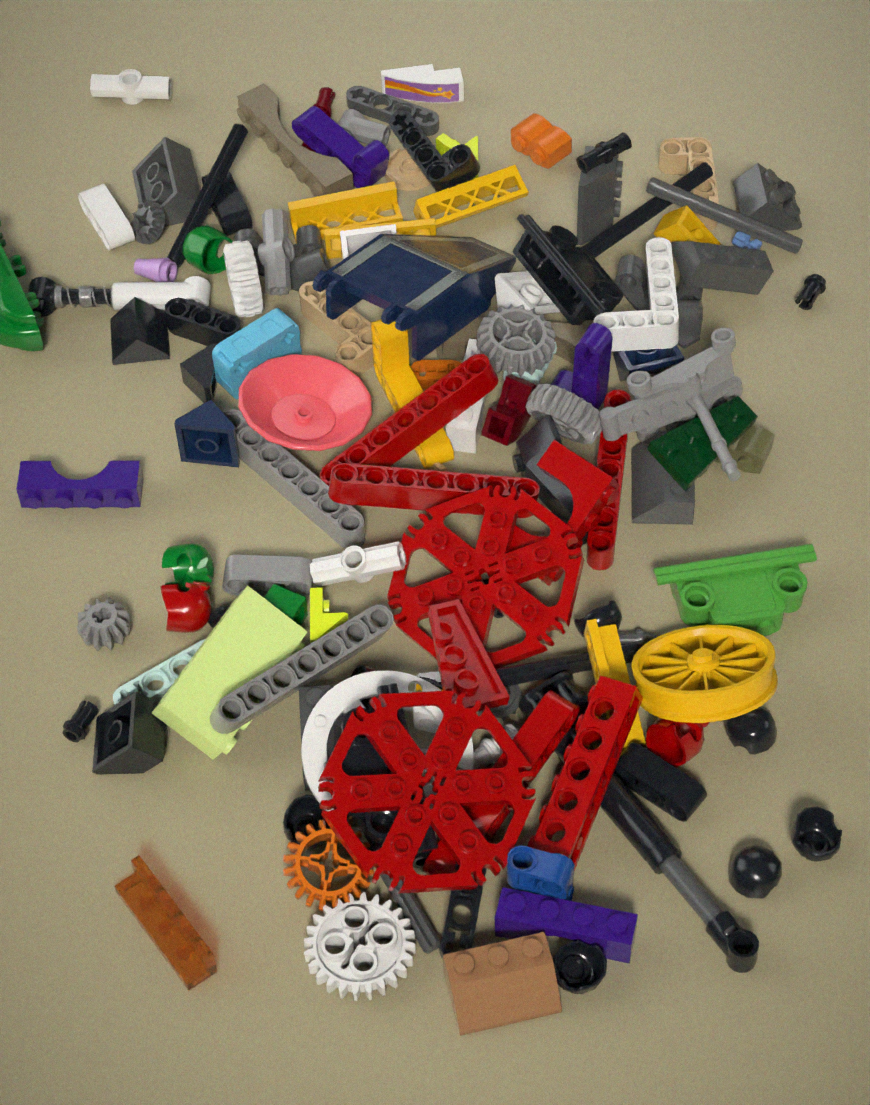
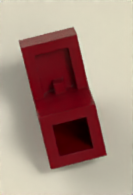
(510, 416)

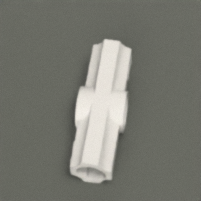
(131, 86)
(374, 560)

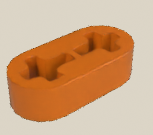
(434, 370)

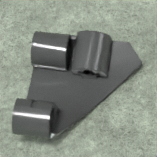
(308, 258)
(632, 281)

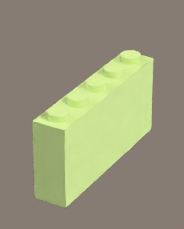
(238, 649)

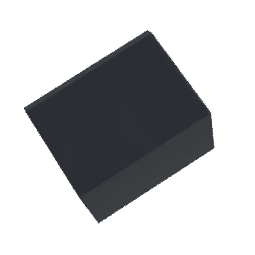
(139, 333)

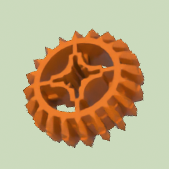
(344, 867)

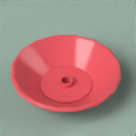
(305, 402)

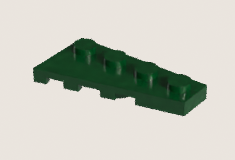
(688, 450)

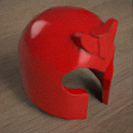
(187, 609)
(675, 740)

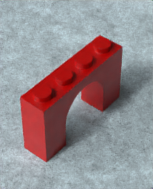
(590, 492)

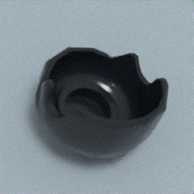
(605, 616)
(753, 730)
(301, 812)
(815, 834)
(755, 871)
(579, 967)

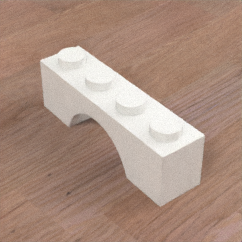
(466, 428)

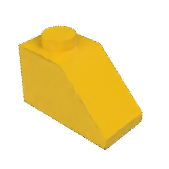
(684, 226)

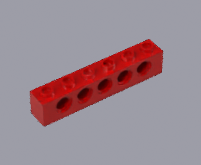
(601, 762)

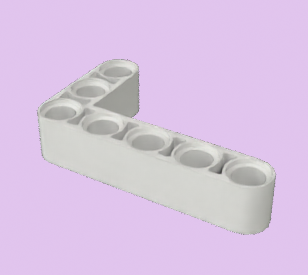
(653, 327)

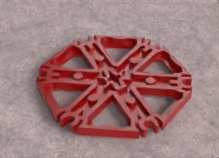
(493, 558)
(394, 792)

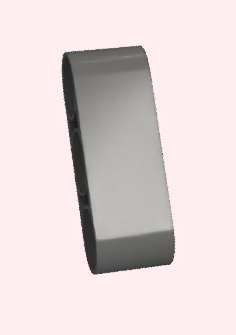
(264, 571)

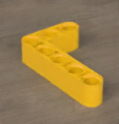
(401, 386)

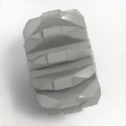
(103, 624)

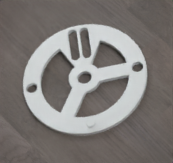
(346, 697)

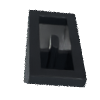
(199, 374)

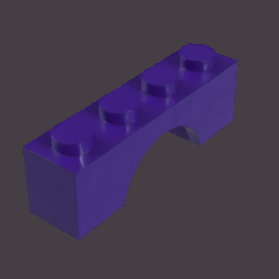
(115, 486)
(530, 913)

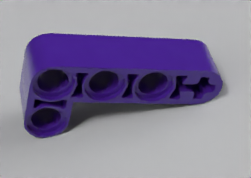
(331, 140)
(590, 366)

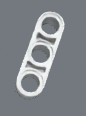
(106, 217)

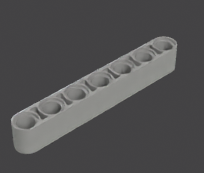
(297, 484)
(293, 677)

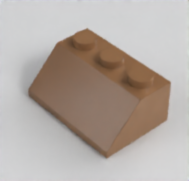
(502, 983)

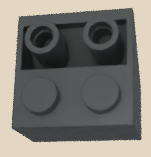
(767, 198)

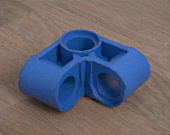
(543, 873)

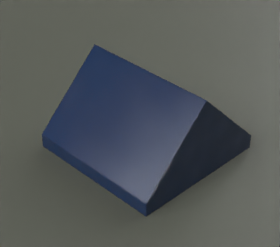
(646, 360)
(207, 437)

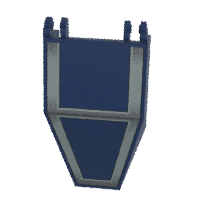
(419, 282)

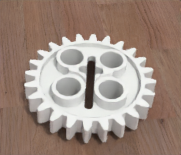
(385, 959)

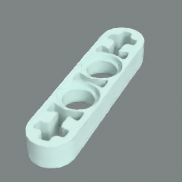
(162, 672)

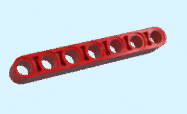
(421, 416)
(611, 461)
(416, 487)
(537, 742)

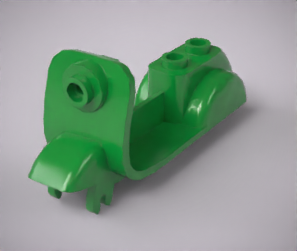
(17, 319)

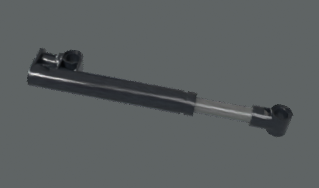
(651, 839)

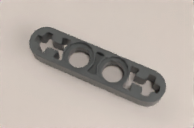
(366, 99)

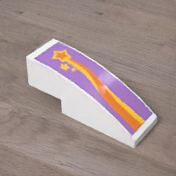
(424, 84)

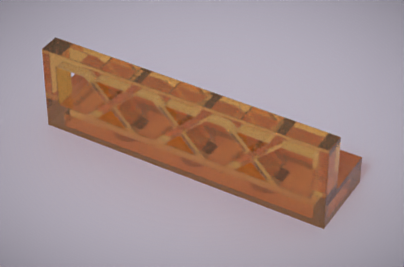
(166, 925)

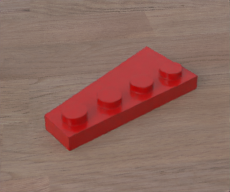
(463, 658)

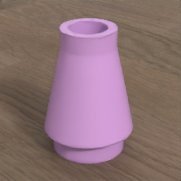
(156, 269)

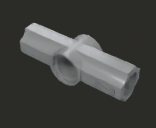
(276, 252)

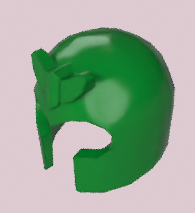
(202, 247)
(189, 564)

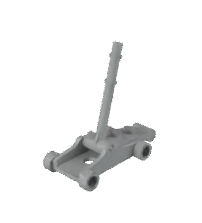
(680, 395)

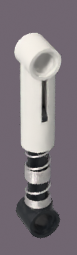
(154, 293)

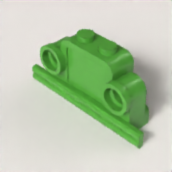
(740, 589)

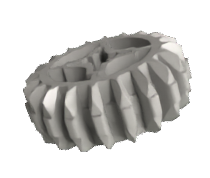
(515, 349)
(571, 414)

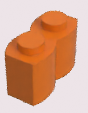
(541, 141)

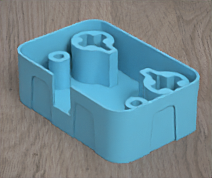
(261, 340)

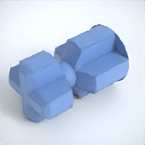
(742, 240)

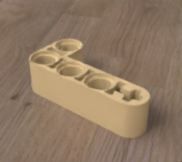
(684, 155)
(348, 330)

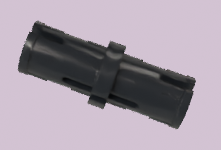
(617, 145)

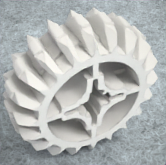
(243, 278)

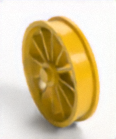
(705, 673)

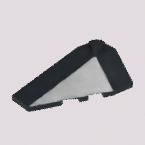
(528, 453)

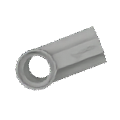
(362, 129)

